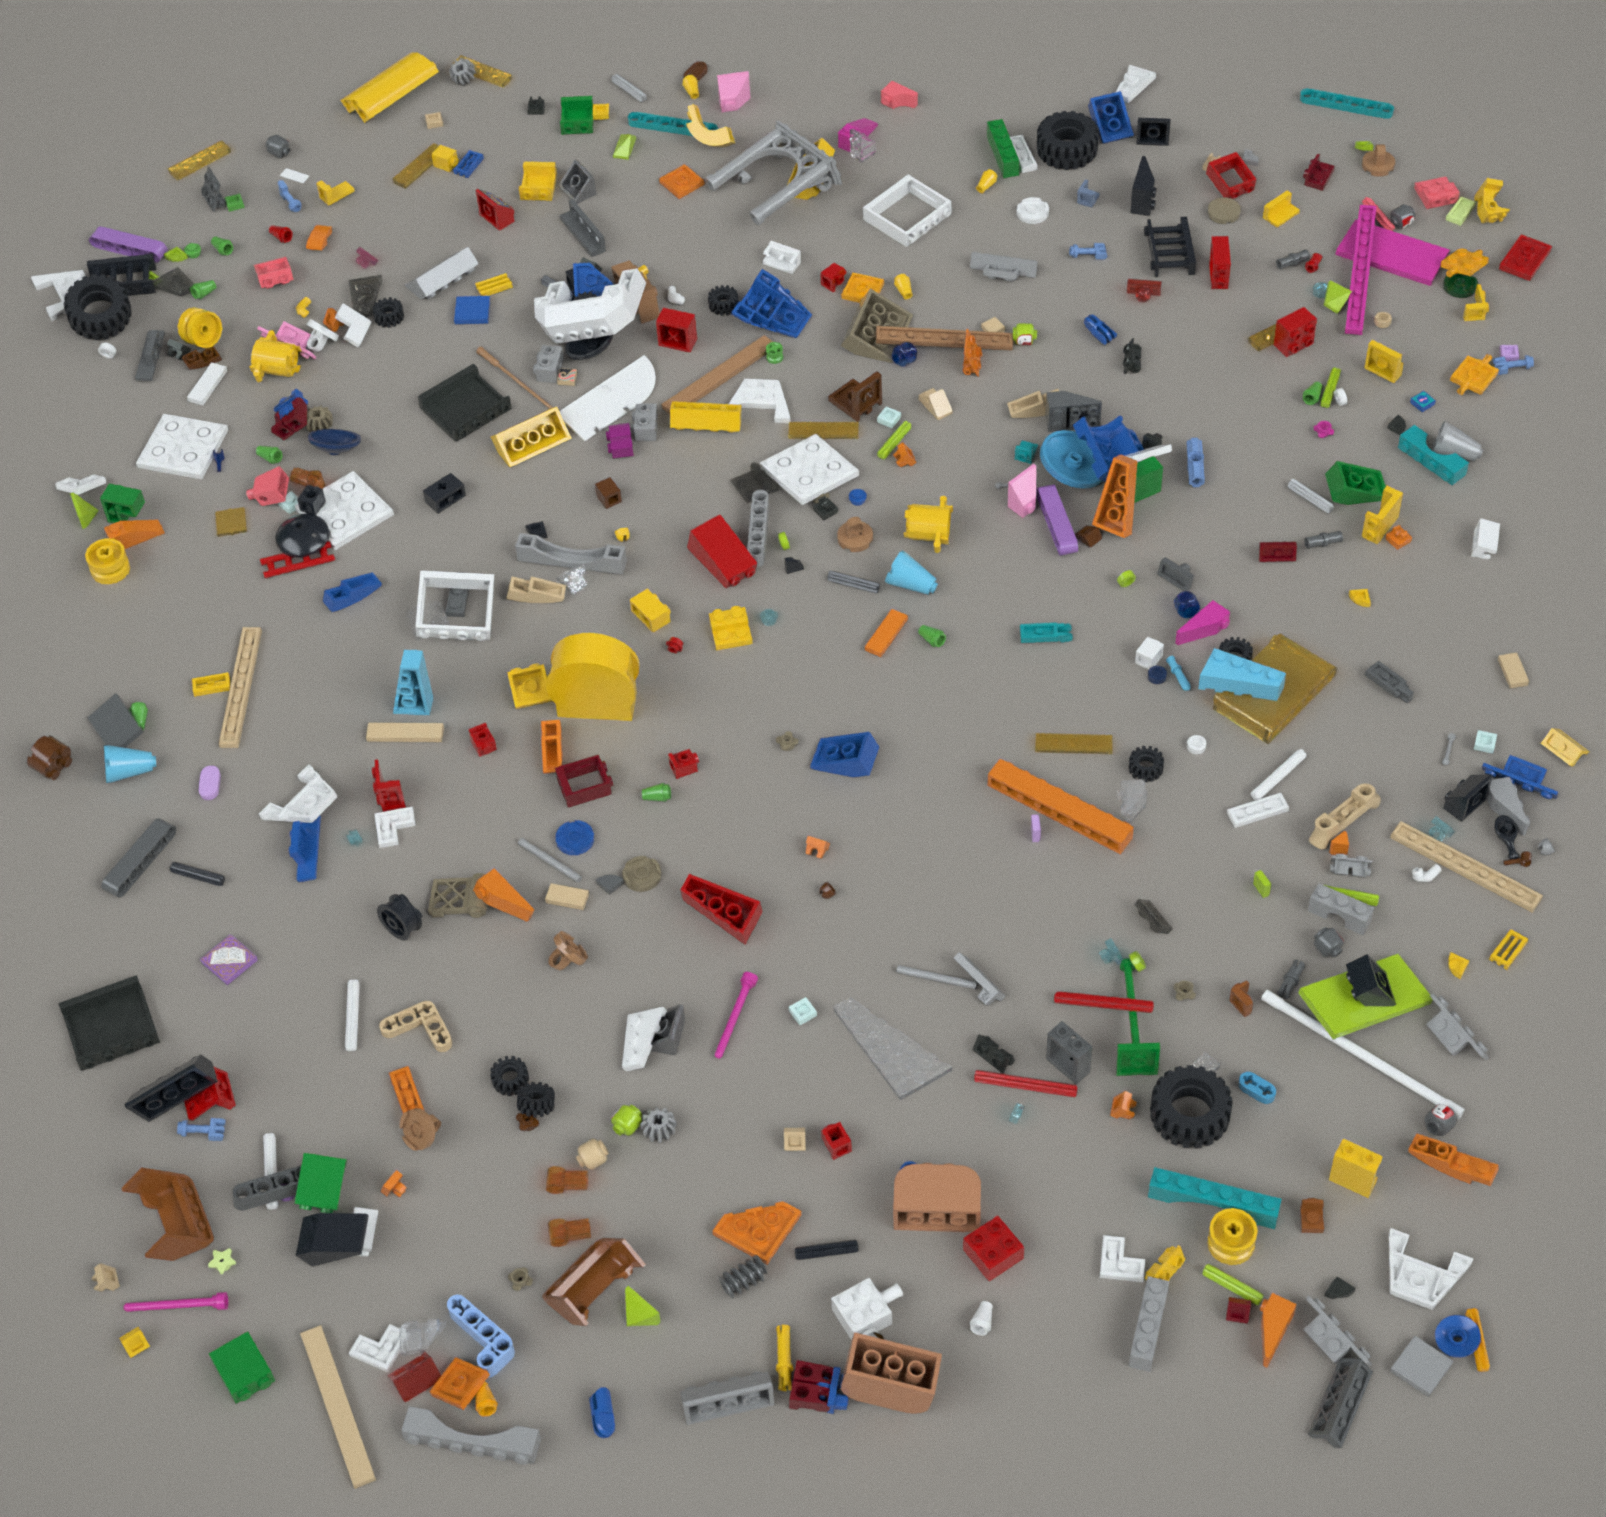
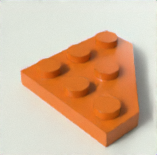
(758, 1229)

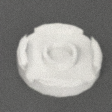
(1032, 210)

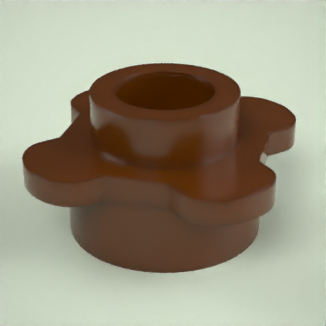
(527, 1125)

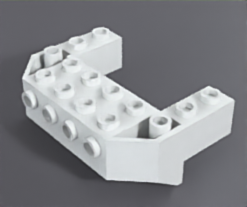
(589, 317)

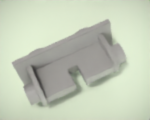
(1358, 865)

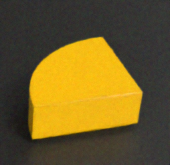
(1360, 597)
(1457, 964)

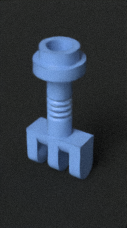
(294, 204)
(1098, 250)
(1501, 364)
(215, 1129)

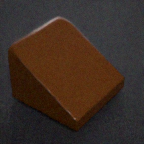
(1089, 535)

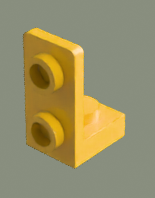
(332, 195)
(1477, 310)

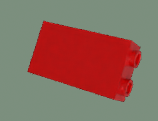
(721, 552)

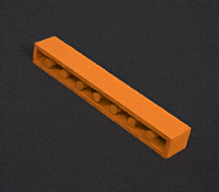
(1060, 806)

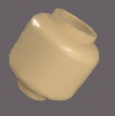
(592, 1154)

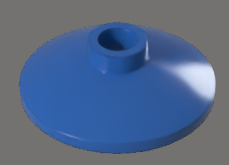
(1455, 1327)

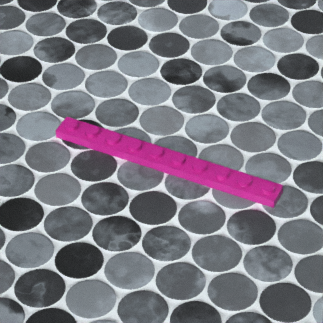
(1360, 270)

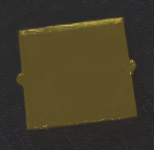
(231, 521)

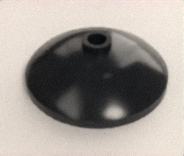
(587, 348)
(302, 535)

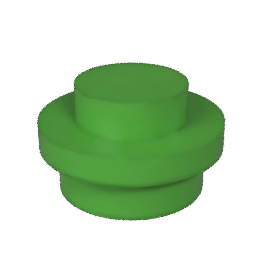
(192, 250)

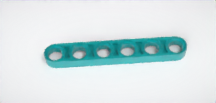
(1346, 103)
(659, 120)

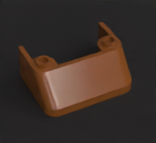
(179, 1211)
(590, 1276)

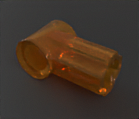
(306, 477)
(560, 1179)
(562, 1232)

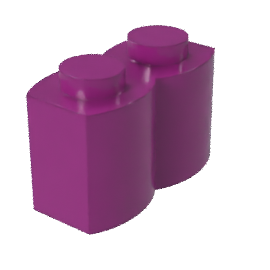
(620, 440)

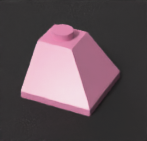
(733, 90)
(1023, 492)

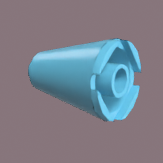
(910, 575)
(126, 762)

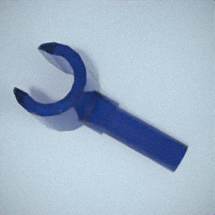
(219, 457)

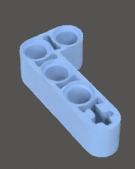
(477, 1331)

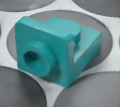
(1026, 451)

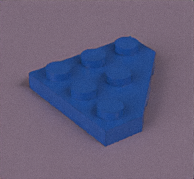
(589, 279)

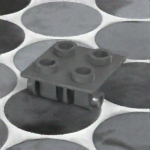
(211, 190)

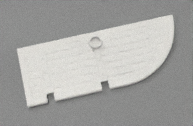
(609, 399)

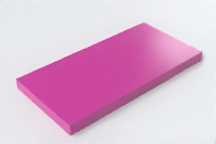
(1398, 254)

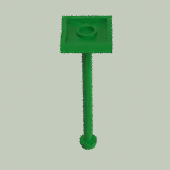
(1135, 1057)

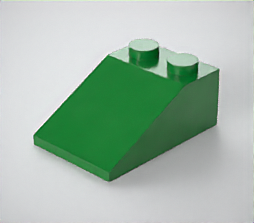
(1354, 484)

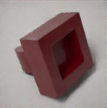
(1238, 1310)

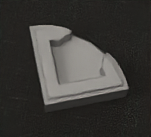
(1249, 158)

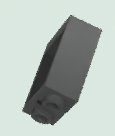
(1068, 1054)

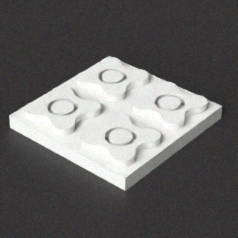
(182, 446)
(809, 469)
(351, 509)

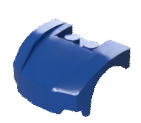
(1107, 443)

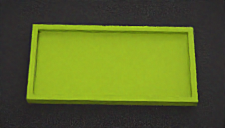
(1342, 1014)

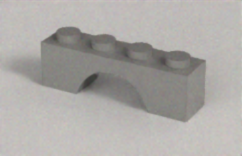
(1148, 1324)

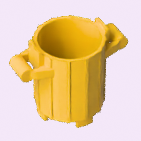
(274, 357)
(929, 523)

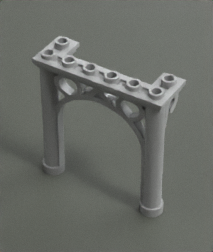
(780, 143)

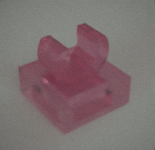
(365, 258)

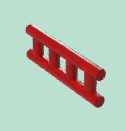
(290, 567)

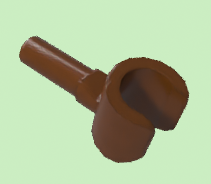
(1524, 860)

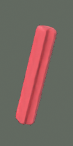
(1380, 216)

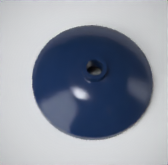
(334, 440)

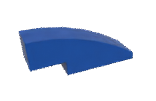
(350, 591)

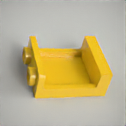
(538, 181)
(1378, 524)
(1355, 1168)

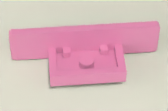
(293, 335)

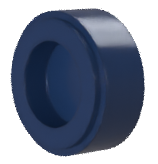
(1157, 674)

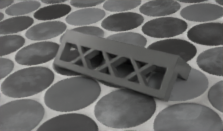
(583, 230)
(1346, 1401)

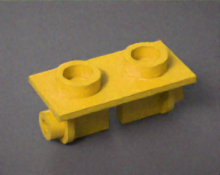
(1171, 1261)

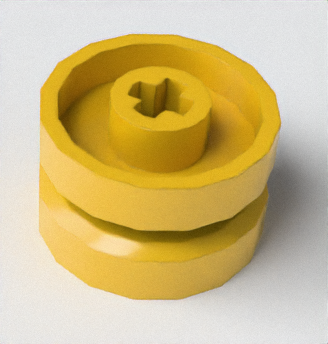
(200, 327)
(107, 561)
(1232, 1236)

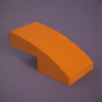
(318, 237)

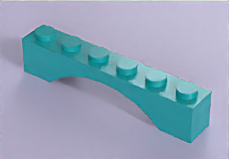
(1177, 1187)

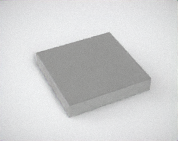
(1421, 1366)

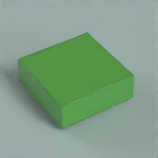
(234, 202)

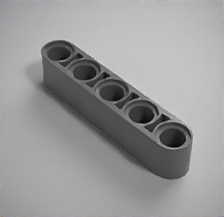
(138, 858)
(271, 1183)

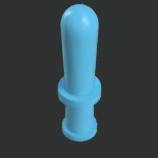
(1177, 670)

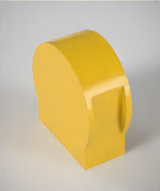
(593, 677)

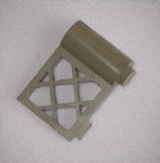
(471, 903)

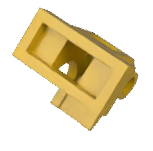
(1485, 198)

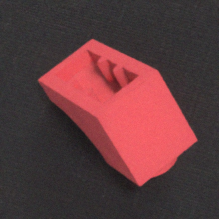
(897, 95)

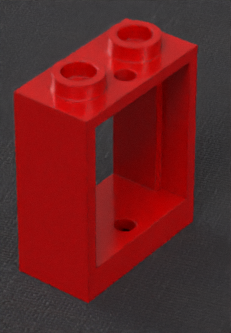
(1227, 163)
(1219, 262)

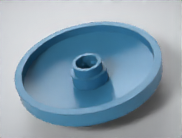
(1069, 459)

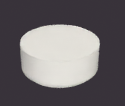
(107, 350)
(1340, 397)
(1196, 744)

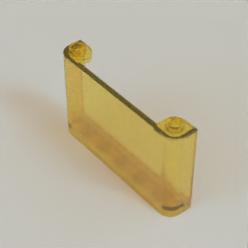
(1303, 682)

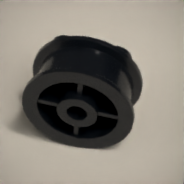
(399, 916)

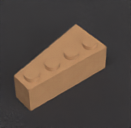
(648, 305)

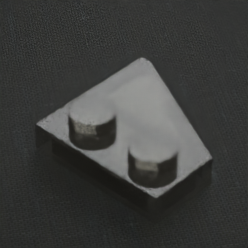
(174, 282)

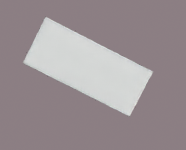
(293, 175)

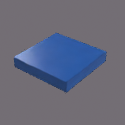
(472, 310)

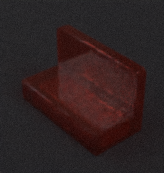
(415, 1377)

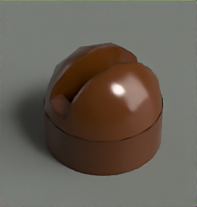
(827, 890)

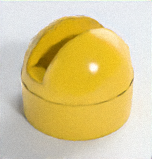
(622, 533)

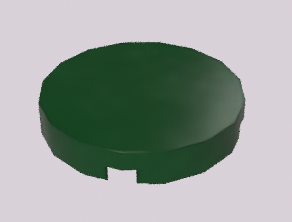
(1460, 285)

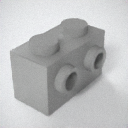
(548, 363)
(645, 422)

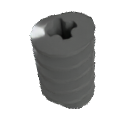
(741, 1277)

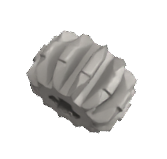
(462, 71)
(658, 1124)

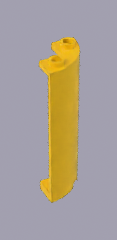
(389, 85)

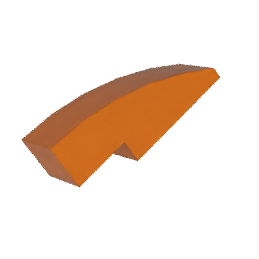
(551, 745)

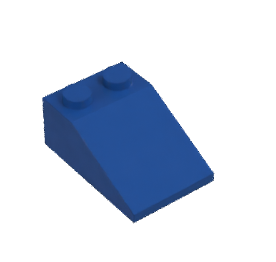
(1110, 117)
(846, 754)

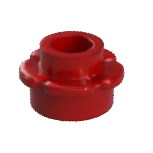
(674, 645)

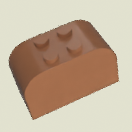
(937, 1198)
(890, 1374)

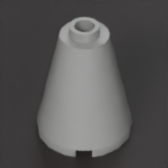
(1453, 440)

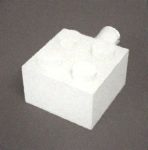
(864, 1307)

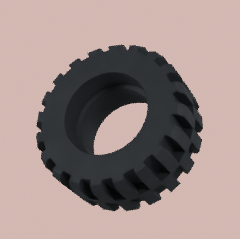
(1067, 127)
(96, 289)
(1192, 1083)

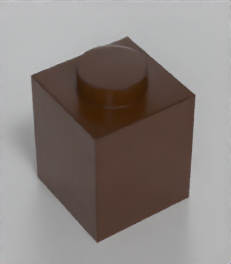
(608, 492)

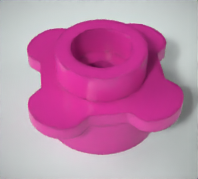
(1323, 429)

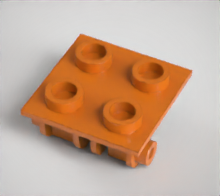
(972, 355)

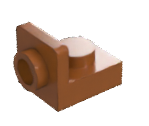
(1241, 999)
(1312, 1215)

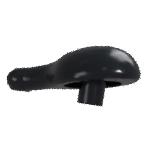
(1507, 832)

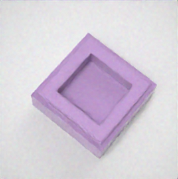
(1510, 352)
(1035, 828)

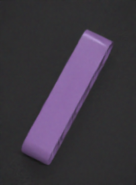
(126, 243)
(1057, 520)

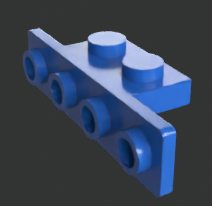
(1523, 773)
(305, 848)

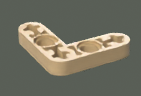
(424, 1018)

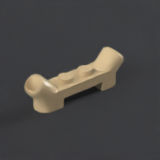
(1328, 826)

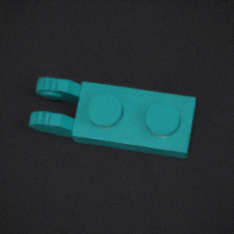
(1045, 632)

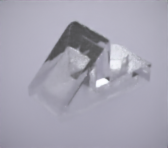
(573, 579)

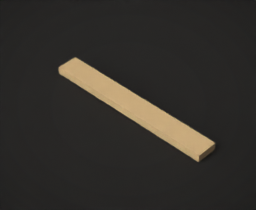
(240, 687)
(1466, 866)
(338, 1407)

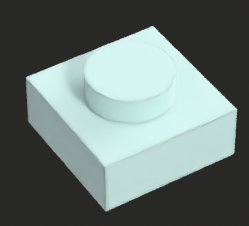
(889, 417)
(289, 504)
(1485, 741)
(802, 1011)

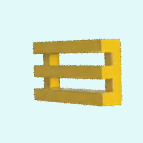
(494, 285)
(211, 686)
(1501, 960)

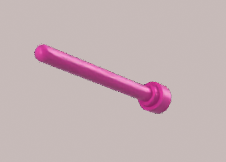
(747, 981)
(217, 1301)

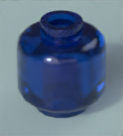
(904, 354)
(1186, 604)

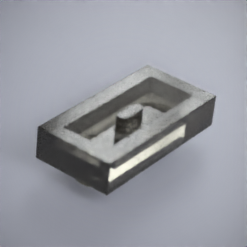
(1153, 916)

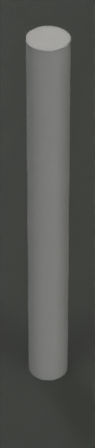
(550, 860)
(936, 977)

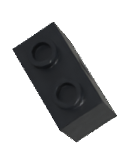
(444, 493)

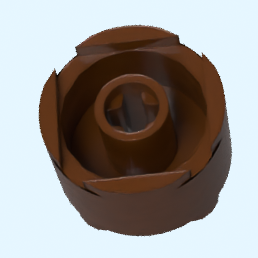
(49, 757)

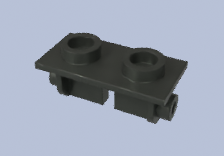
(1132, 357)
(989, 1051)

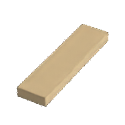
(405, 732)

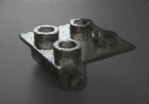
(752, 481)

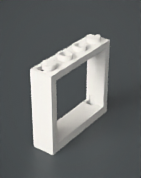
(895, 193)
(459, 581)

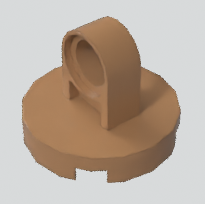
(1378, 161)
(855, 535)
(568, 951)
(419, 1128)

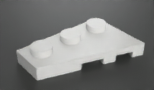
(1134, 82)
(639, 1035)

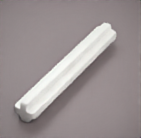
(1278, 774)
(352, 1015)
(270, 1163)

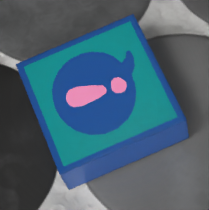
(1422, 401)

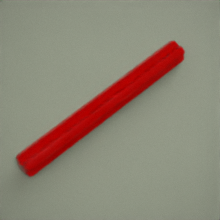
(1104, 1002)
(1025, 1083)

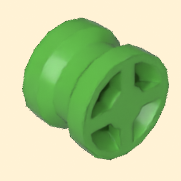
(774, 352)

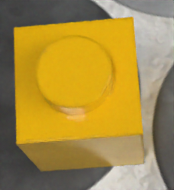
(445, 158)

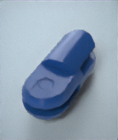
(1099, 329)
(602, 1413)

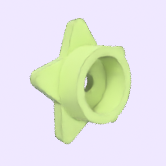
(222, 1266)

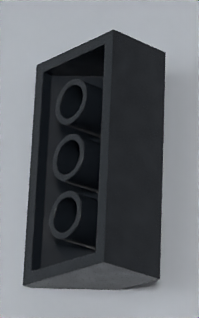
(172, 1088)

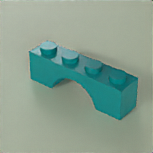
(1448, 467)

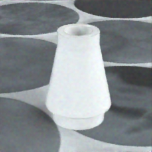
(981, 1320)

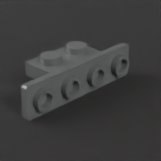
(150, 355)

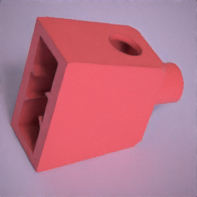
(270, 487)

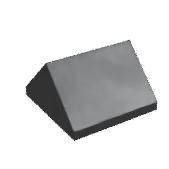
(578, 183)
(670, 1031)

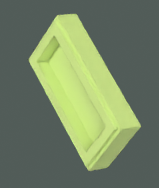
(1460, 211)

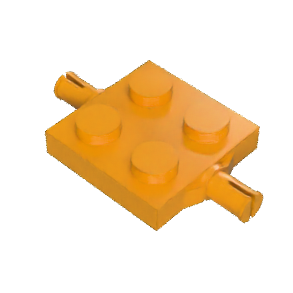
(1464, 262)
(1474, 374)

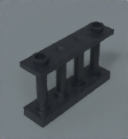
(1184, 239)
(128, 266)

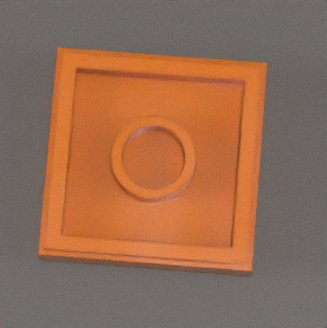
(681, 181)
(459, 1383)

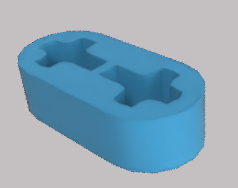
(1257, 1087)

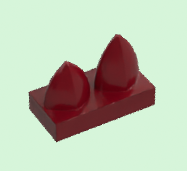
(1277, 551)

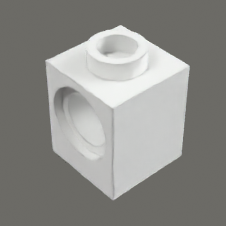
(1149, 653)

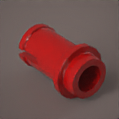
(1312, 265)

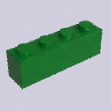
(1003, 148)

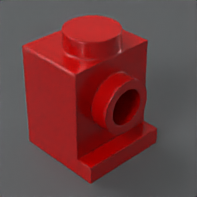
(832, 276)
(482, 739)
(683, 763)
(836, 1140)

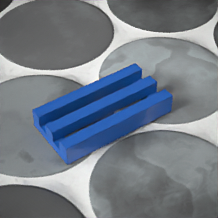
(471, 164)

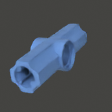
(1195, 462)

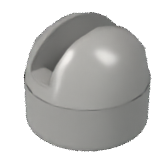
(744, 177)
(1546, 847)

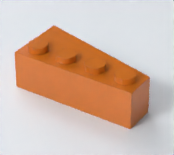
(1118, 497)

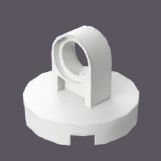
(321, 334)

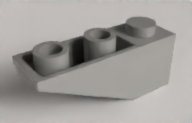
(1504, 801)

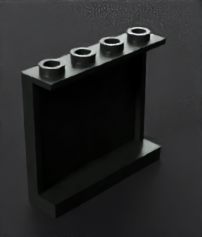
(463, 403)
(109, 1023)

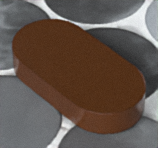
(698, 70)

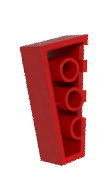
(723, 906)

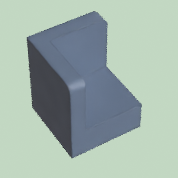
(1085, 196)

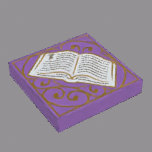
(228, 959)

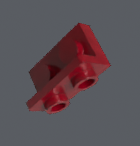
(1318, 173)

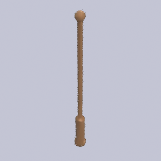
(481, 351)

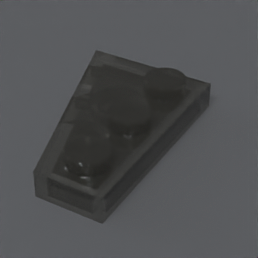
(365, 293)

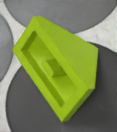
(624, 146)
(1336, 296)
(84, 510)
(639, 1311)

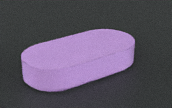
(209, 783)

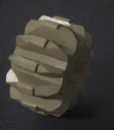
(318, 418)

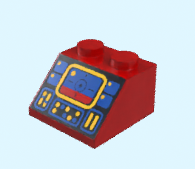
(494, 209)

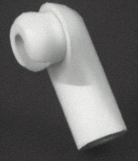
(674, 297)
(1426, 876)

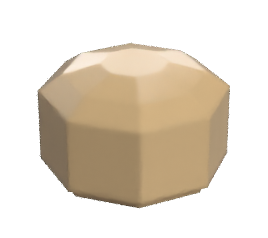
(1382, 319)

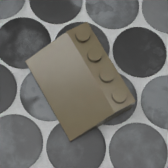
(872, 312)

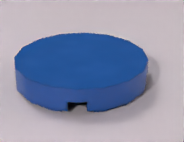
(574, 837)

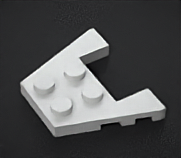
(61, 282)
(763, 395)
(306, 804)
(1418, 1280)

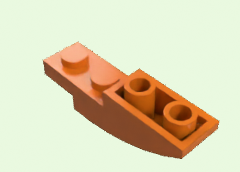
(1449, 1161)

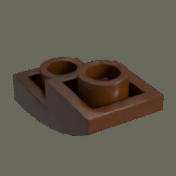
(203, 359)

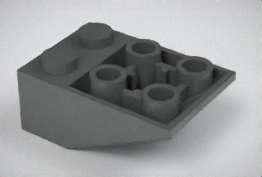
(1067, 408)

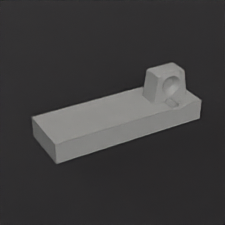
(990, 991)

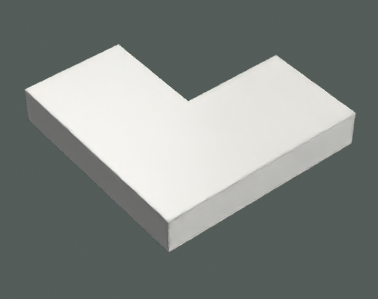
(356, 322)
(80, 486)
(389, 822)
(1115, 1265)
(378, 1354)

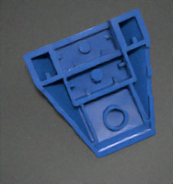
(772, 307)

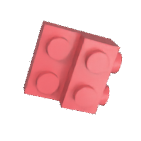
(1437, 192)
(273, 272)

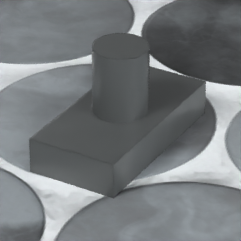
(1175, 574)

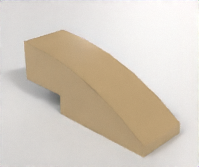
(1029, 406)
(535, 590)

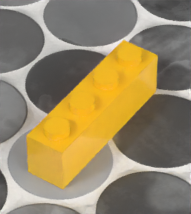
(705, 416)

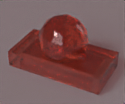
(1143, 289)

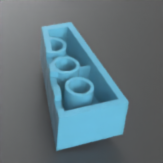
(1241, 676)
(413, 687)

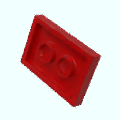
(1525, 257)

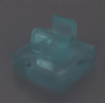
(1442, 827)
(1111, 953)

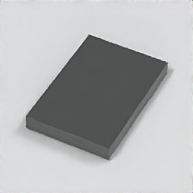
(115, 723)

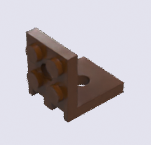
(863, 396)

